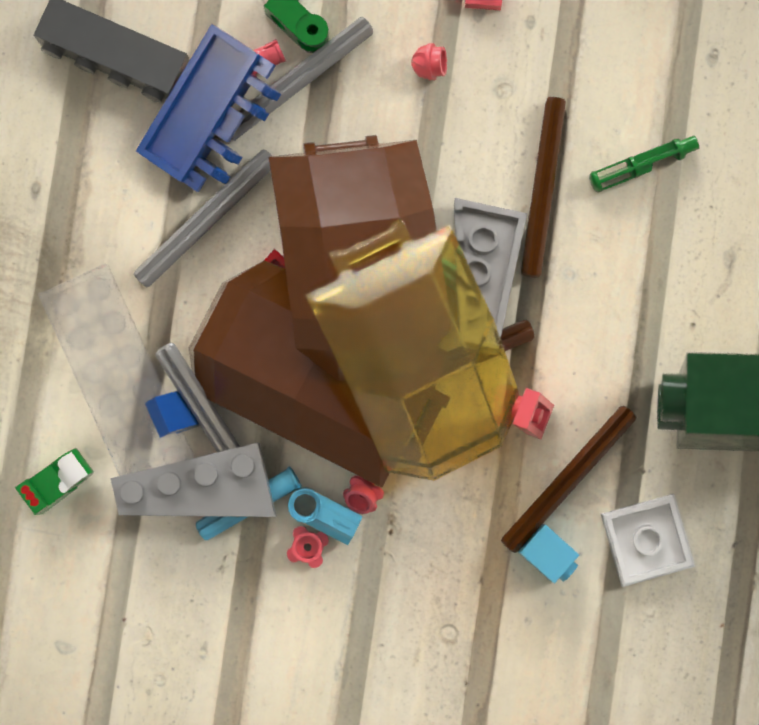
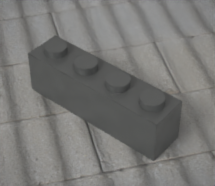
(110, 48)

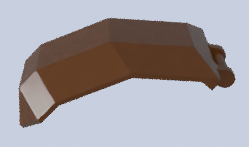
(334, 201)
(251, 367)

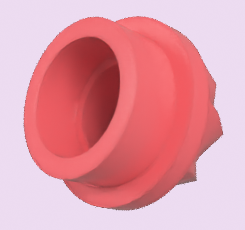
(430, 61)

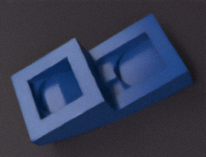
(170, 414)

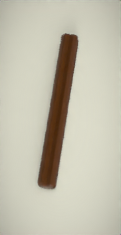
(543, 187)
(568, 479)

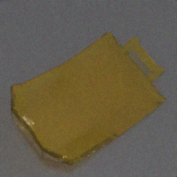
(418, 352)

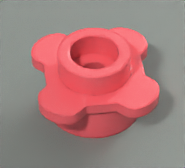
(362, 495)
(298, 552)

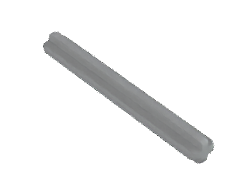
(309, 70)
(203, 219)

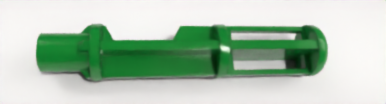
(643, 162)

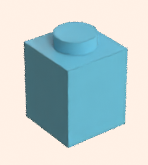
(550, 554)

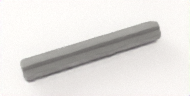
(195, 398)

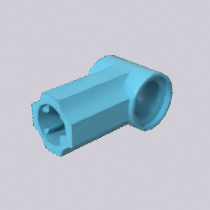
(327, 516)

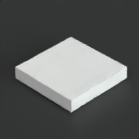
(647, 540)

